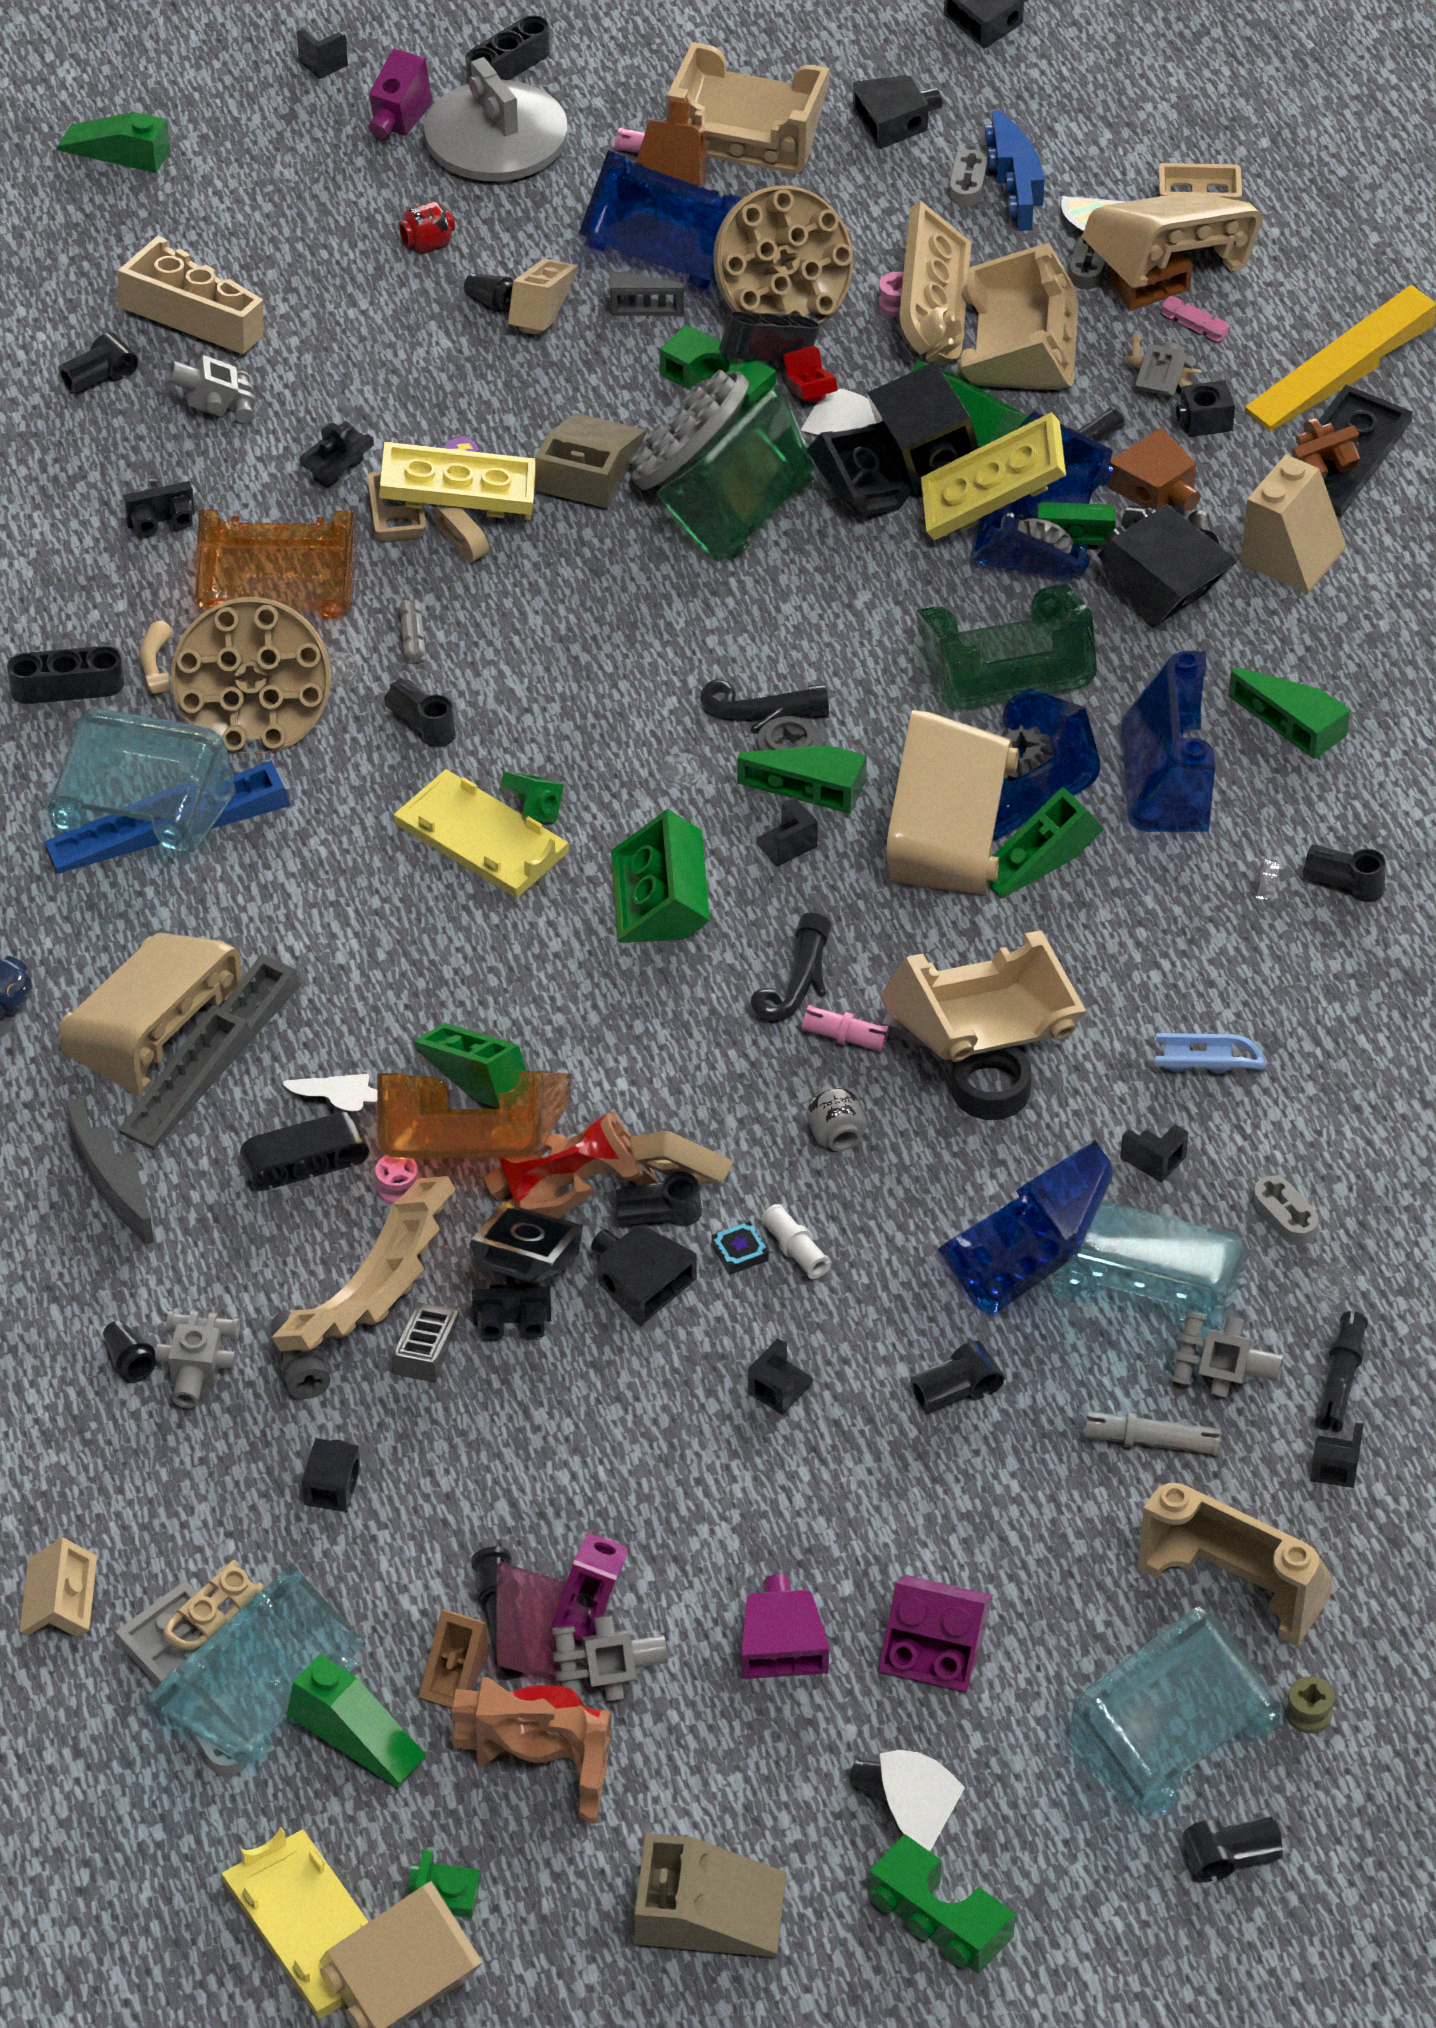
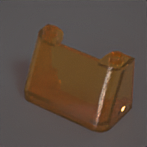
(284, 562)
(419, 1124)

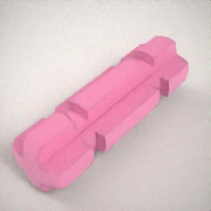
(1195, 319)

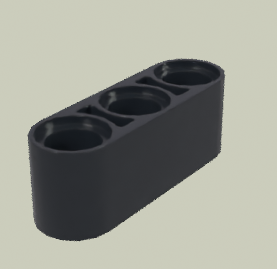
(513, 48)
(766, 335)
(65, 674)
(304, 1150)

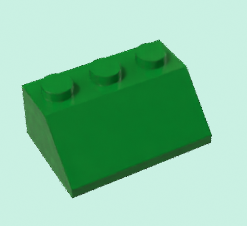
(988, 414)
(660, 881)

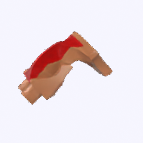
(543, 1182)
(520, 1723)

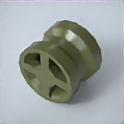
(1301, 1709)

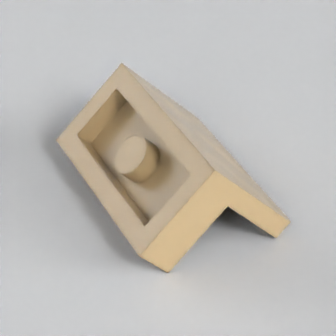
(59, 1589)

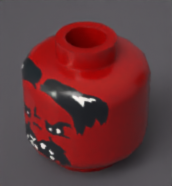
(426, 227)

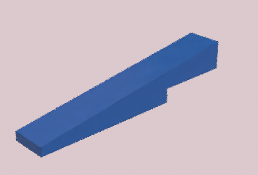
(257, 792)

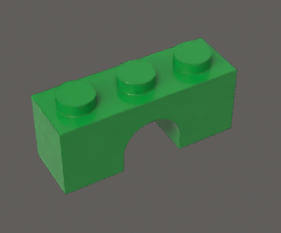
(696, 357)
(965, 1930)

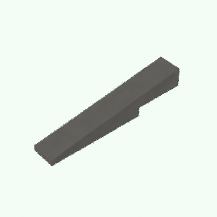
(211, 1050)

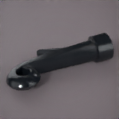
(796, 703)
(807, 968)

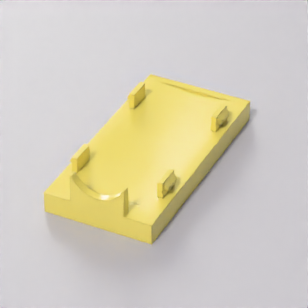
(993, 476)
(457, 479)
(481, 833)
(295, 1910)

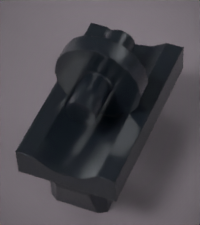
(338, 449)
(159, 504)
(511, 1305)

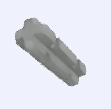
(412, 631)

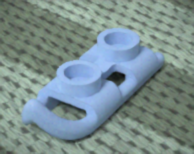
(1216, 1058)

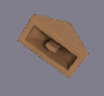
(454, 1658)

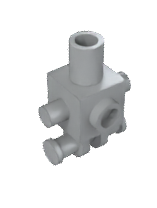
(214, 387)
(196, 1353)
(1224, 1357)
(607, 1655)

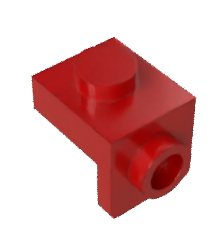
(806, 376)

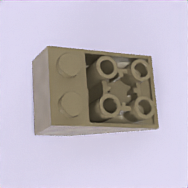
(586, 459)
(707, 1898)

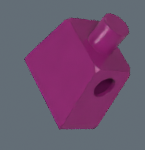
(399, 94)
(594, 1573)
(782, 1633)

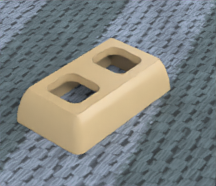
(1200, 177)
(382, 514)
(672, 1153)

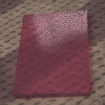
(524, 1620)

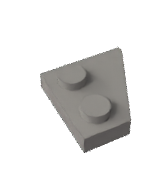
(144, 1638)

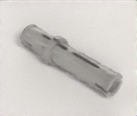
(1152, 1433)

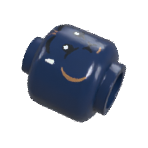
(14, 985)

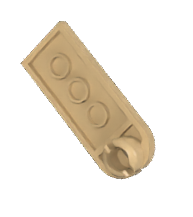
(934, 286)

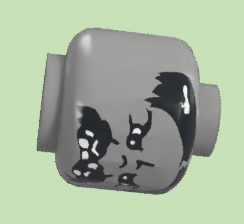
(836, 1119)

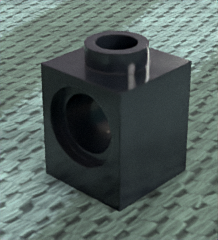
(1206, 408)
(331, 1475)

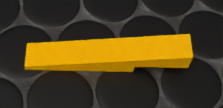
(1345, 358)

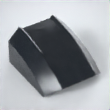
(861, 468)
(526, 1243)

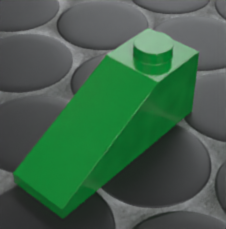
(122, 139)
(1292, 709)
(811, 774)
(1045, 842)
(473, 1061)
(353, 1721)

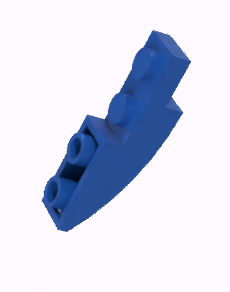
(1016, 166)

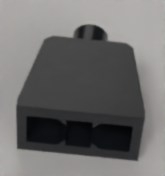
(985, 19)
(893, 108)
(643, 1270)

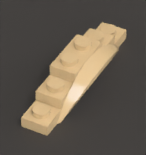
(383, 1275)

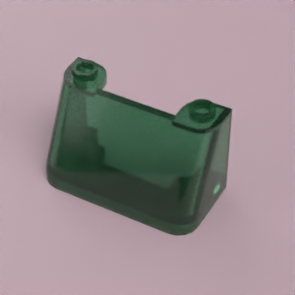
(741, 476)
(1000, 661)

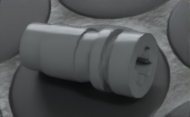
(303, 1371)

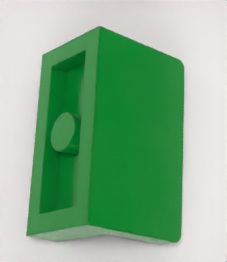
(1080, 521)

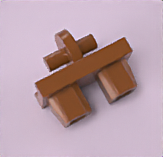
(1322, 443)

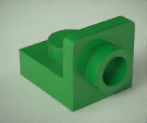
(540, 795)
(455, 1884)

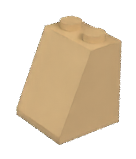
(1291, 526)
(400, 1961)

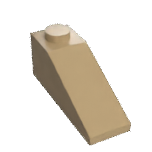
(540, 294)

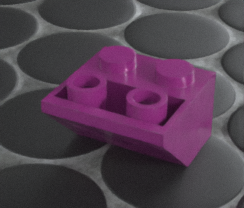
(934, 1632)

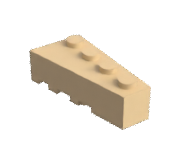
(189, 297)

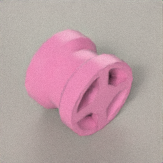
(891, 289)
(390, 1172)

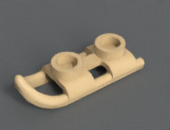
(203, 1611)

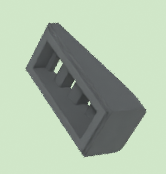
(627, 285)
(421, 1365)

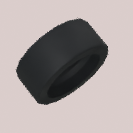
(992, 1104)

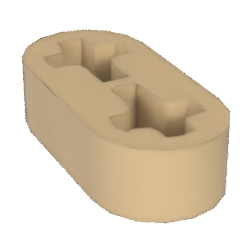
(461, 532)

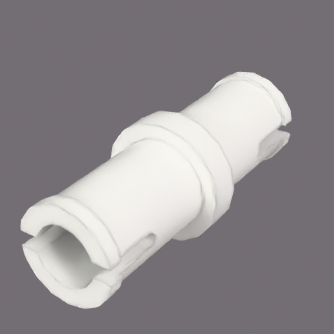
(795, 1241)

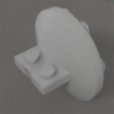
(495, 128)
(690, 430)

